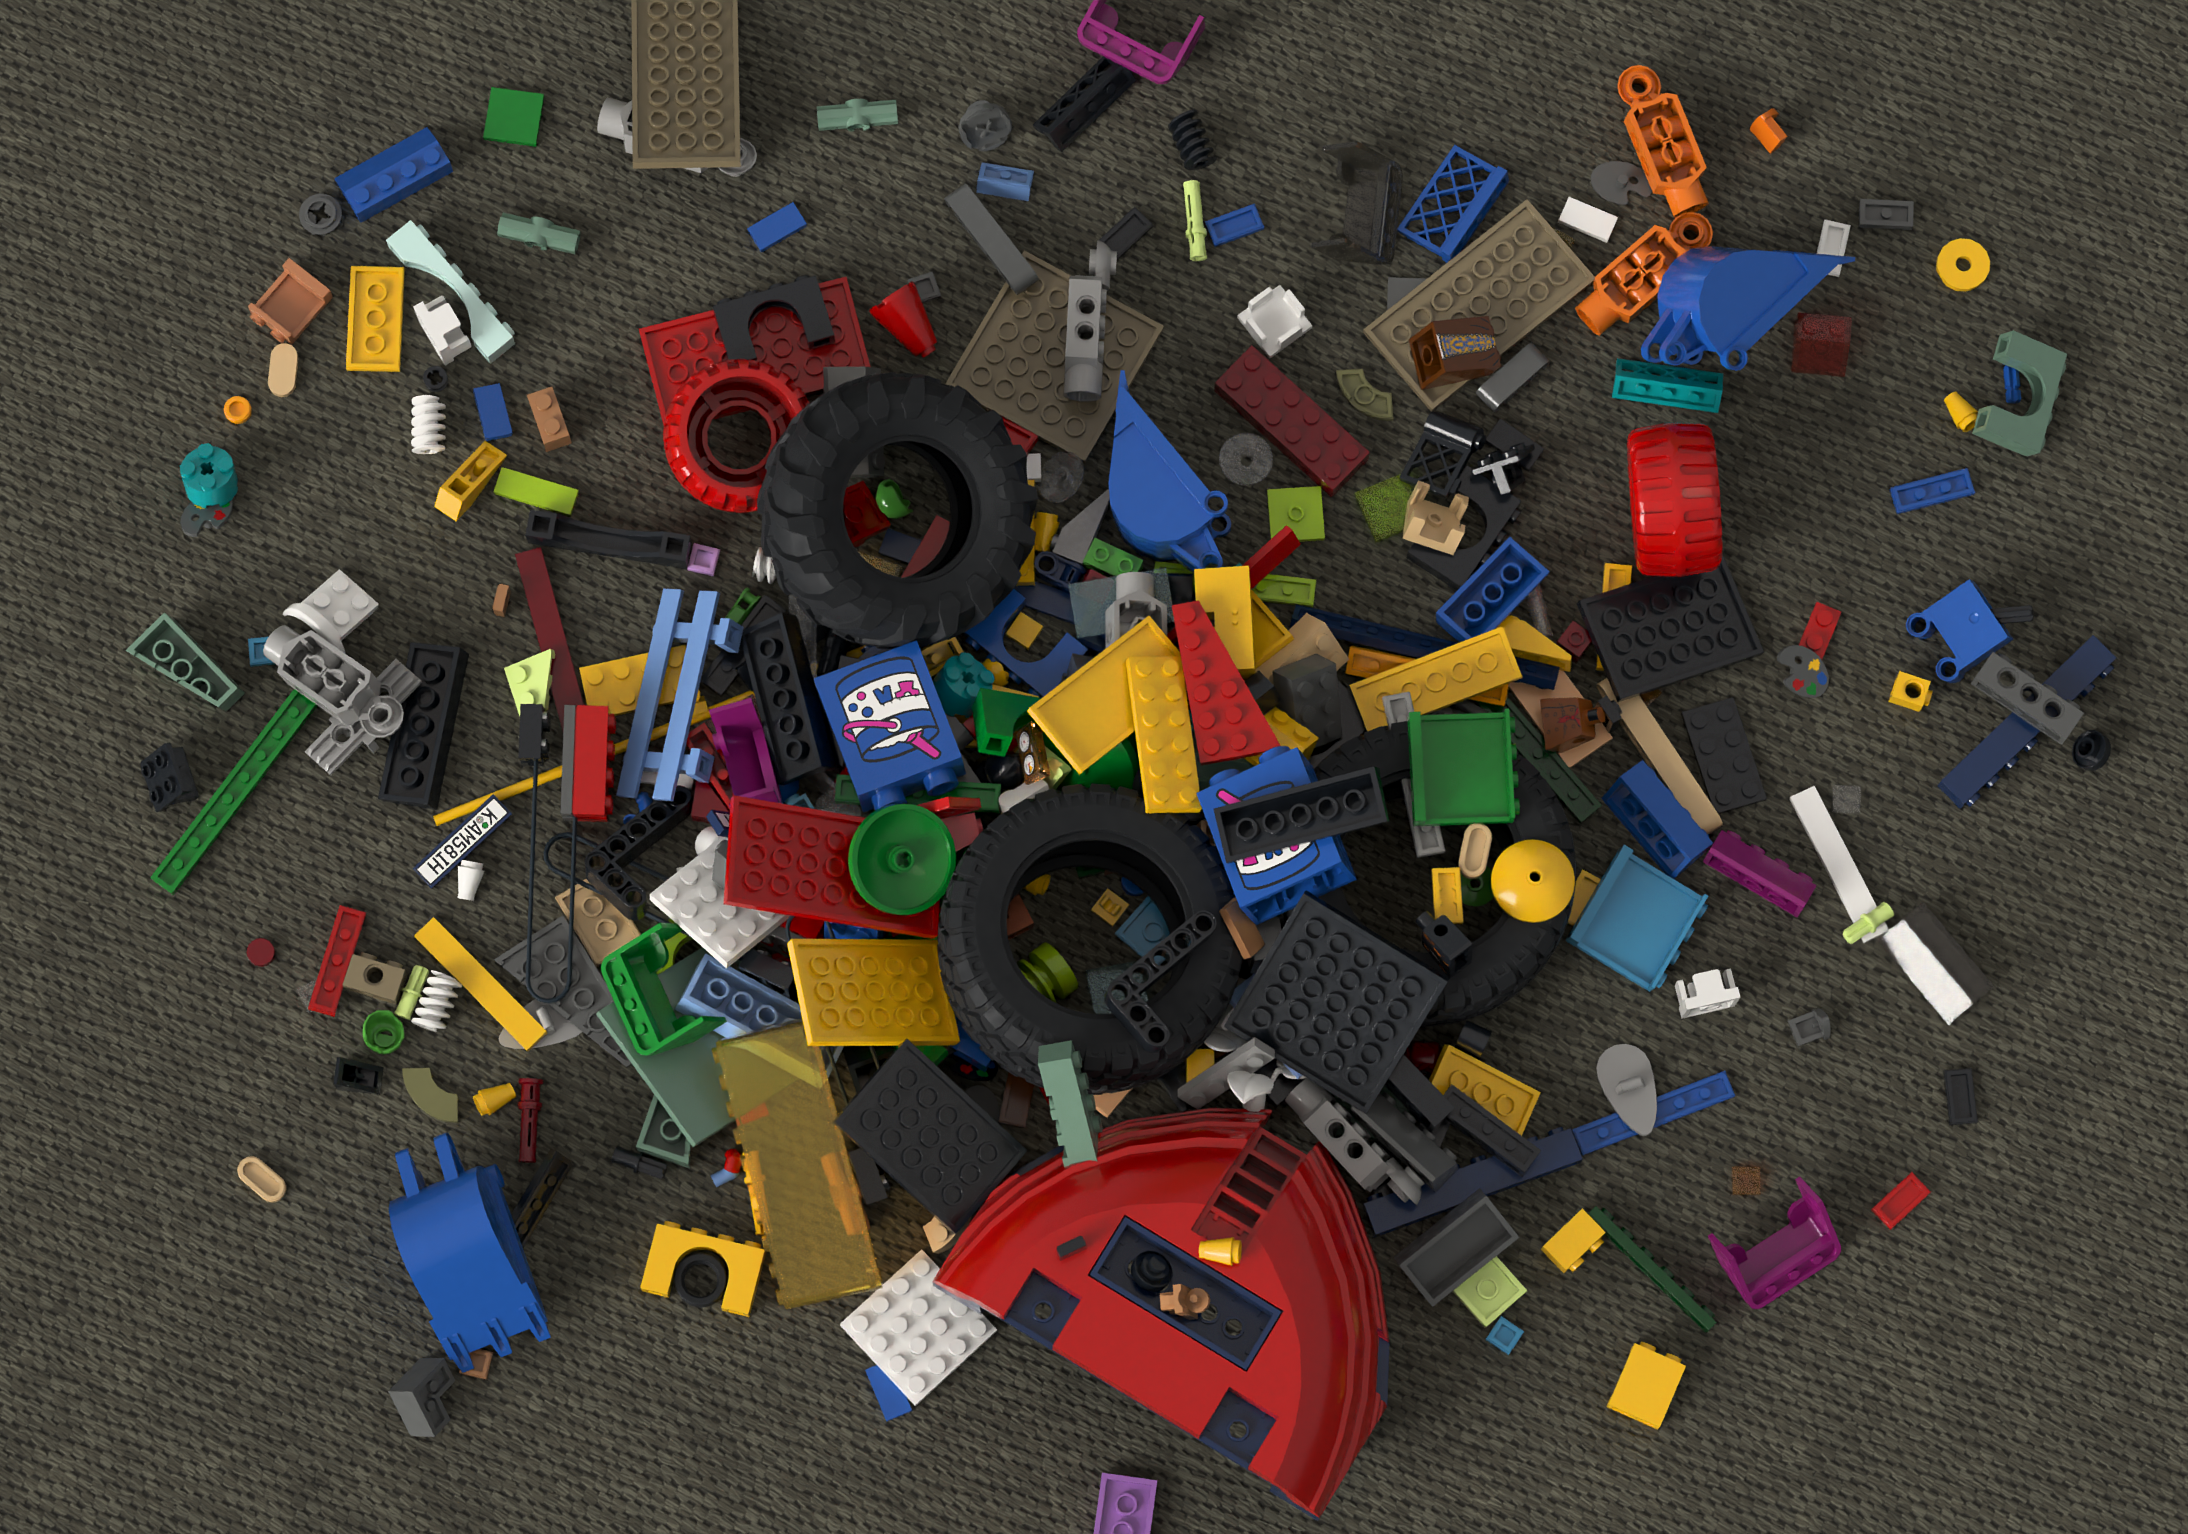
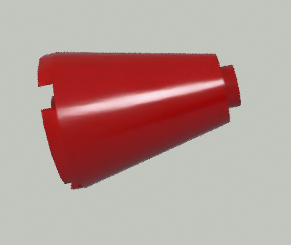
(907, 320)

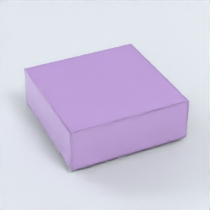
(703, 559)

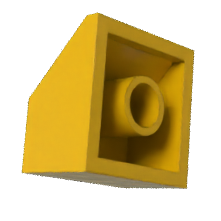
(1288, 734)

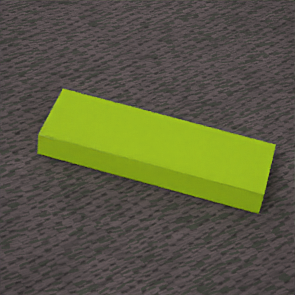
(536, 491)

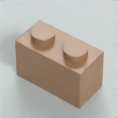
(549, 419)

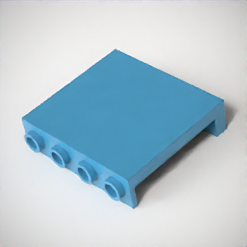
(1637, 920)

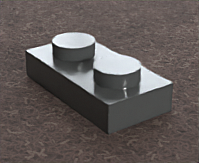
(1886, 214)

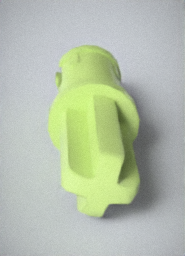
(1868, 923)
(412, 992)

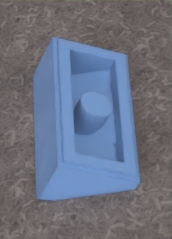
(1004, 181)

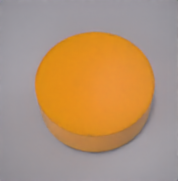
(237, 409)

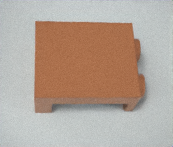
(290, 303)

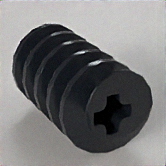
(1189, 141)

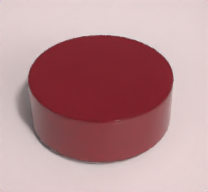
(260, 952)

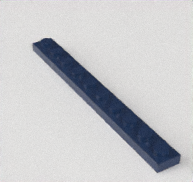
(1413, 644)

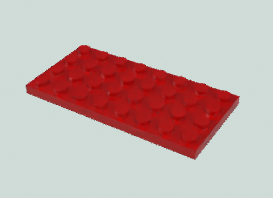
(690, 343)
(798, 866)

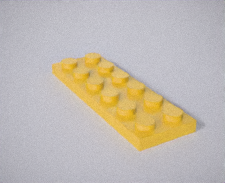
(1440, 677)
(1163, 734)

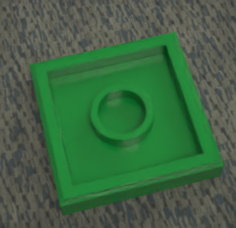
(513, 116)

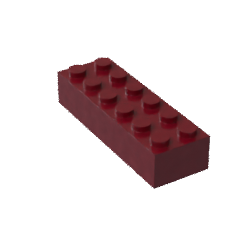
(1291, 421)

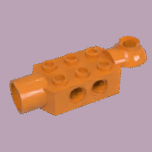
(1663, 141)
(1635, 276)

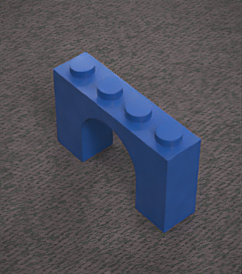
(1038, 676)

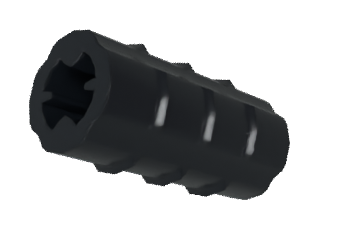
(832, 651)

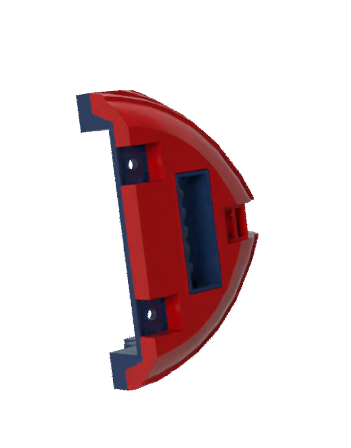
(1307, 1287)

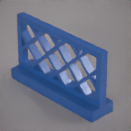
(1472, 216)

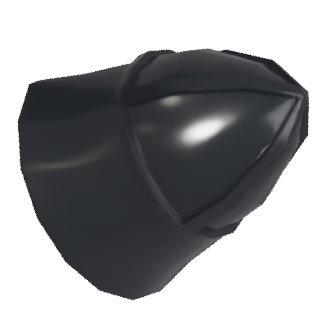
(1000, 770)

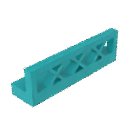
(1667, 388)

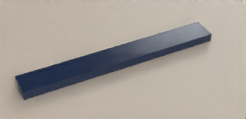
(1038, 596)

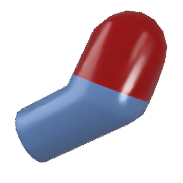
(731, 1168)

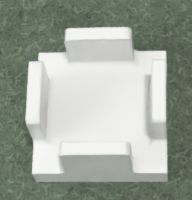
(1275, 319)
(442, 328)
(1707, 993)

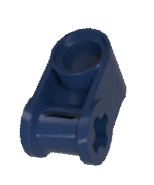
(1061, 571)

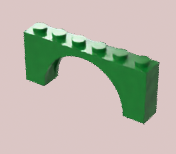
(1002, 714)

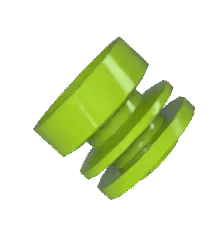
(1049, 972)

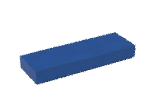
(1932, 491)

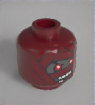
(1424, 1055)

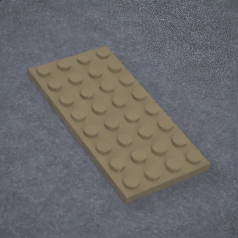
(685, 84)
(1511, 273)

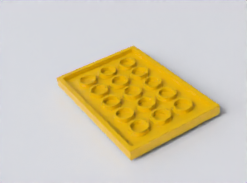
(872, 992)

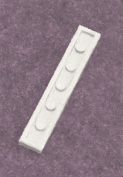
(1835, 857)

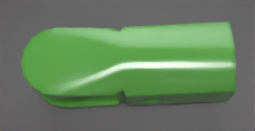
(739, 614)

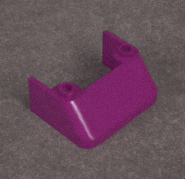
(1099, 35)
(745, 751)
(1785, 1256)

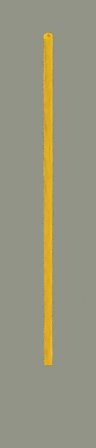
(555, 773)

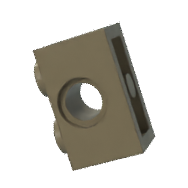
(387, 989)

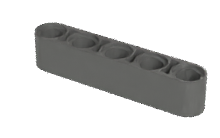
(991, 239)

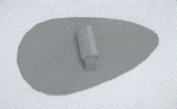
(556, 1025)
(1629, 1086)

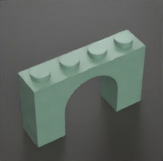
(2043, 370)

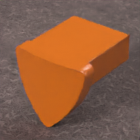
(1768, 131)

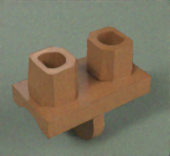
(1185, 1301)

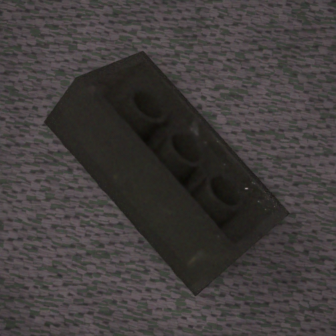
(1935, 963)

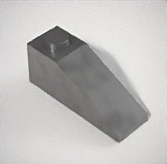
(1080, 531)

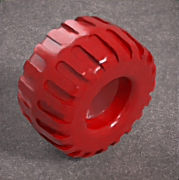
(699, 401)
(1674, 499)

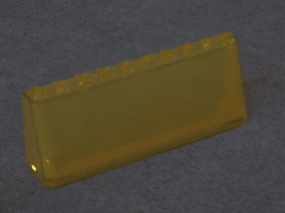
(797, 1165)

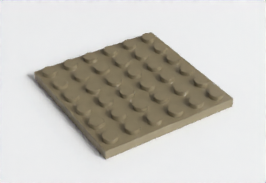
(1020, 361)

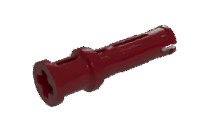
(528, 1154)

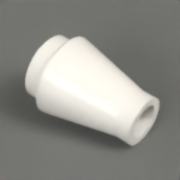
(469, 878)

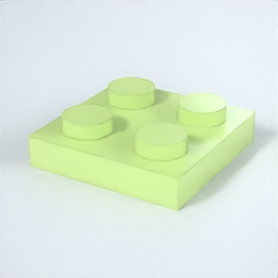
(1490, 1291)

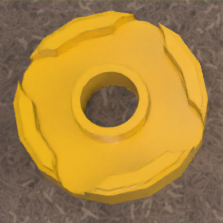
(1958, 279)

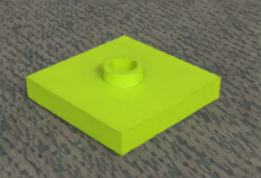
(1299, 510)

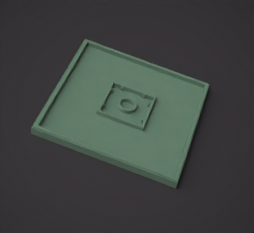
(685, 1076)

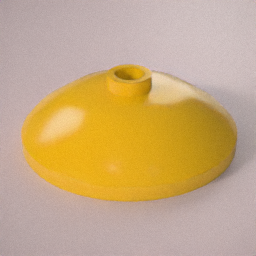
(1529, 899)

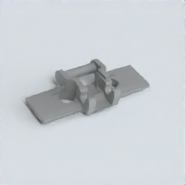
(330, 752)

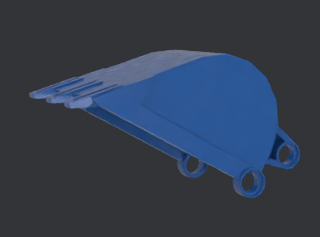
(1729, 300)
(1156, 494)
(465, 1256)

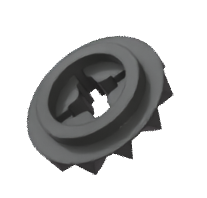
(315, 204)

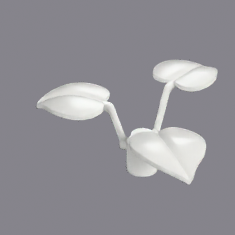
(1247, 1086)

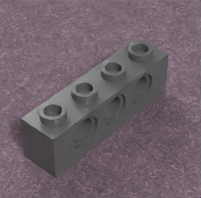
(2032, 712)

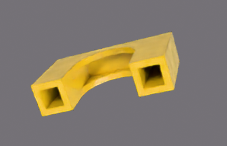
(673, 1244)

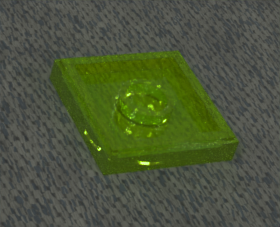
(1385, 507)

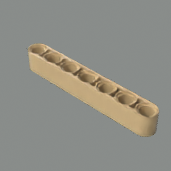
(1663, 759)

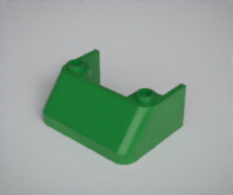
(642, 999)

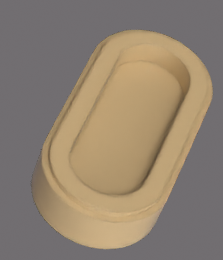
(283, 370)
(1475, 850)
(262, 1179)

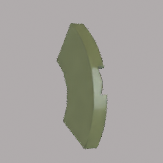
(1364, 396)
(429, 1096)

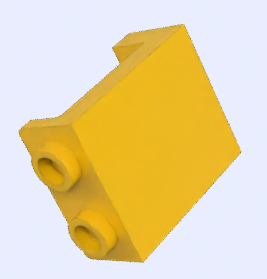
(1646, 1385)

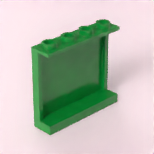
(1462, 768)

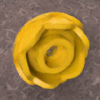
(999, 674)

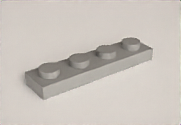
(1214, 1080)

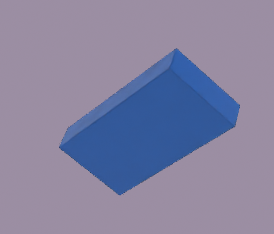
(1234, 225)
(777, 227)
(492, 412)
(889, 1396)

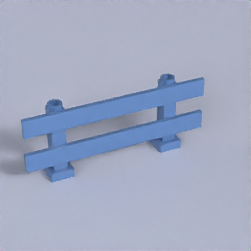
(698, 637)

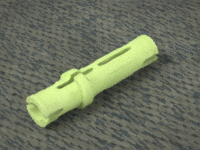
(1195, 229)

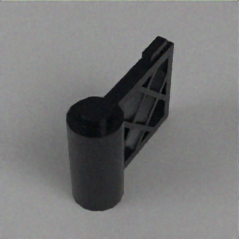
(1454, 437)

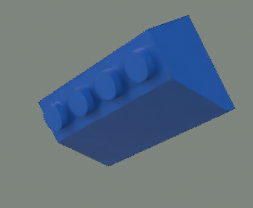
(394, 174)
(1491, 592)
(1657, 820)

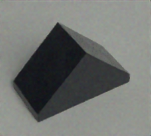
(357, 1076)

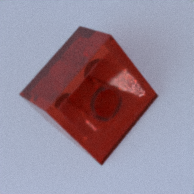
(1821, 344)

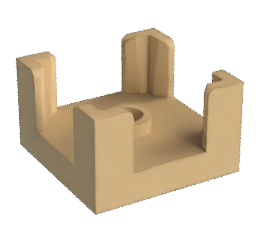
(1433, 523)

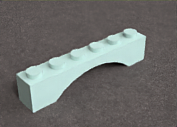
(417, 252)

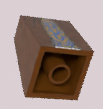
(1454, 351)

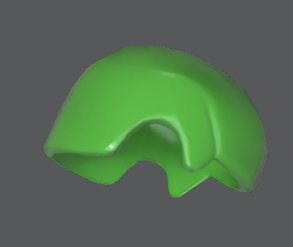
(891, 501)
(383, 1021)

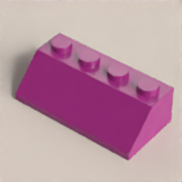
(1760, 873)

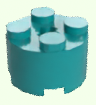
(209, 476)
(959, 683)

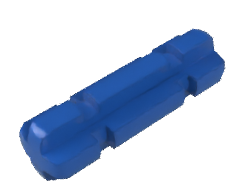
(2012, 384)

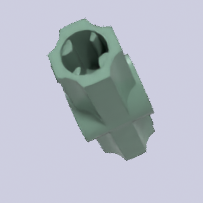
(857, 114)
(539, 233)

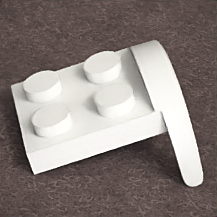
(334, 608)

